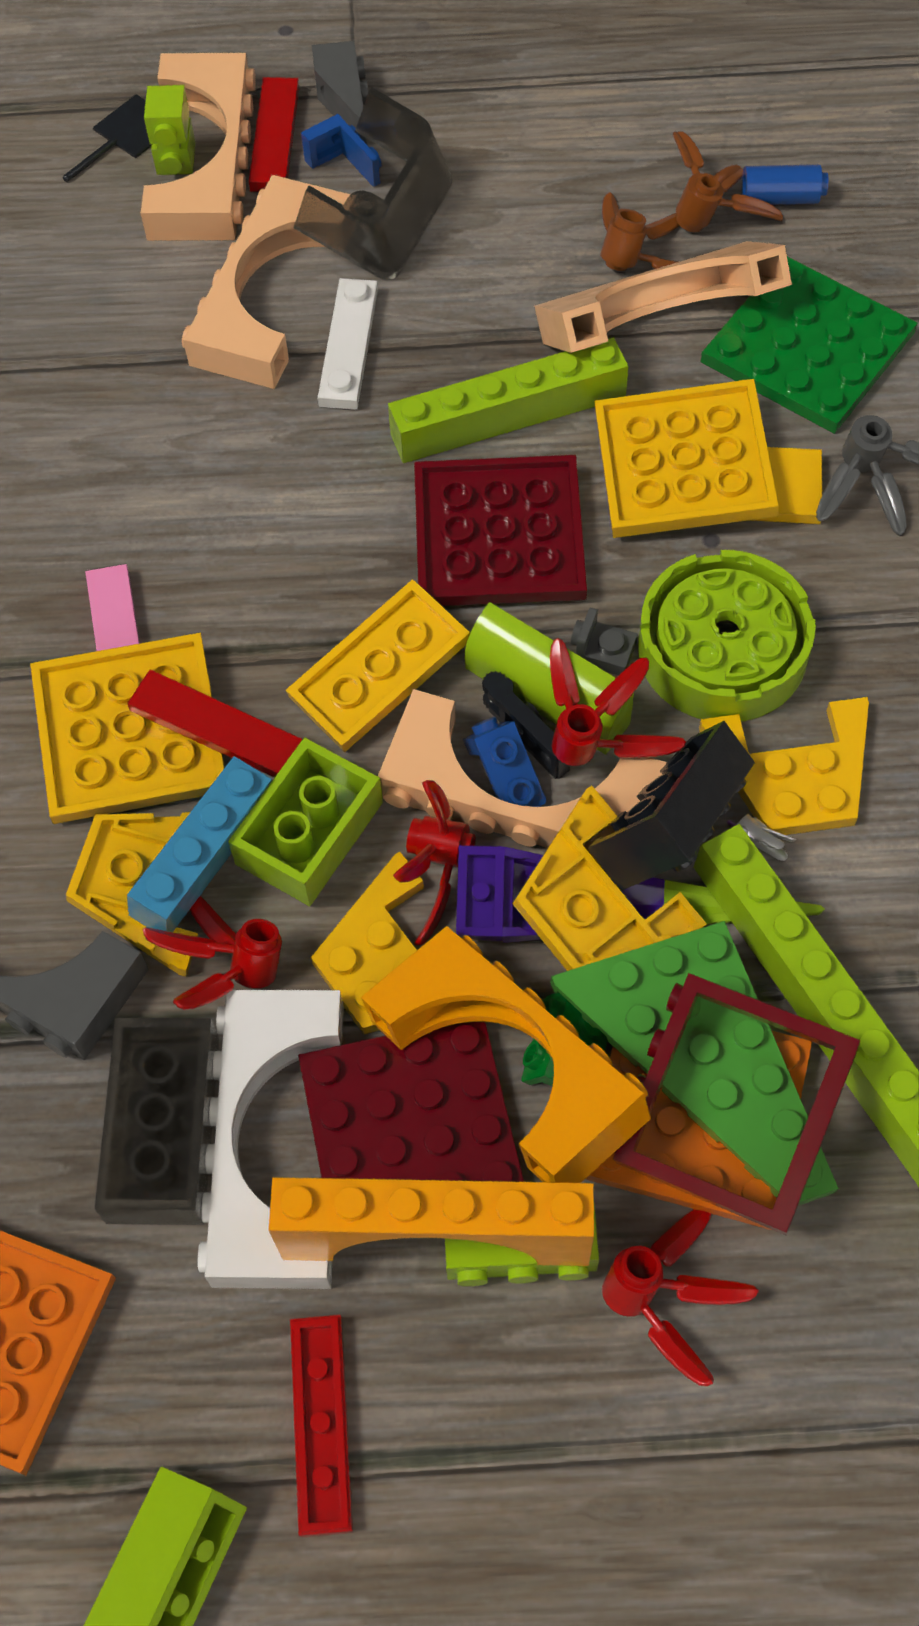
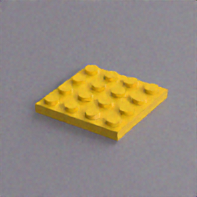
(685, 458)
(102, 753)

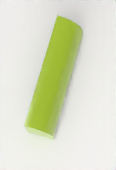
(523, 654)
(168, 1555)

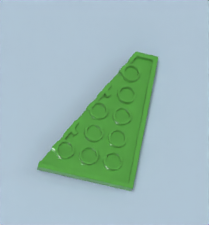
(725, 1063)

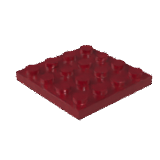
(500, 530)
(411, 1110)

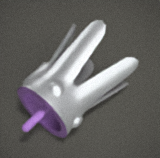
(764, 838)

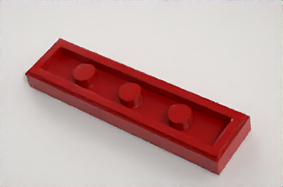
(274, 131)
(213, 723)
(320, 1426)

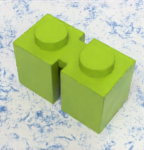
(170, 129)

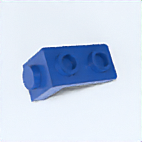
(335, 138)
(506, 762)

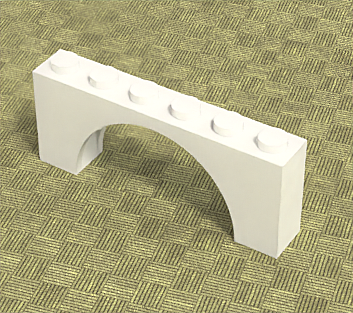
(260, 1038)

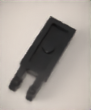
(533, 731)

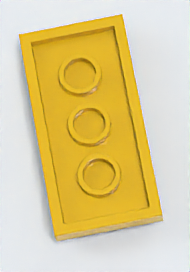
(378, 665)

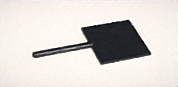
(122, 128)

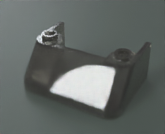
(378, 231)

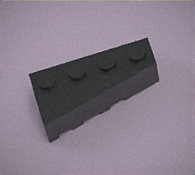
(675, 809)

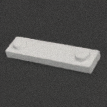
(348, 344)

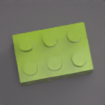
(306, 821)

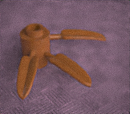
(705, 191)
(627, 233)

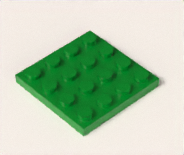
(810, 345)

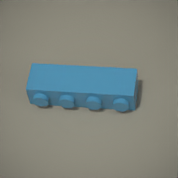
(196, 849)

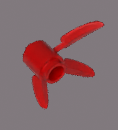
(580, 725)
(435, 842)
(253, 947)
(639, 1275)

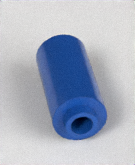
(785, 183)

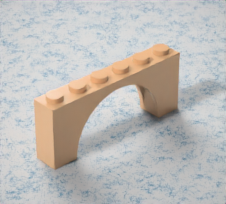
(208, 200)
(587, 316)
(223, 332)
(425, 752)

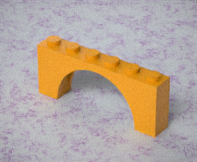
(590, 1101)
(324, 1215)

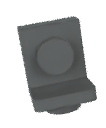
(603, 644)

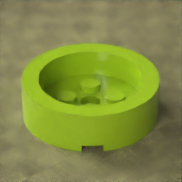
(733, 671)

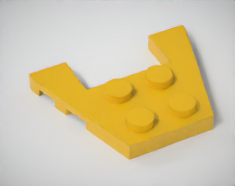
(810, 784)
(111, 864)
(581, 908)
(367, 942)

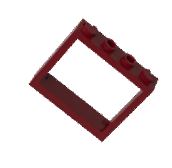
(663, 1050)

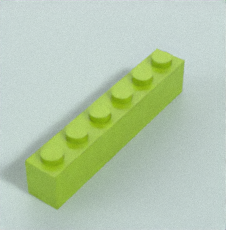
(506, 400)

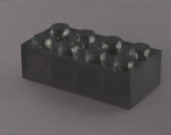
(157, 1121)

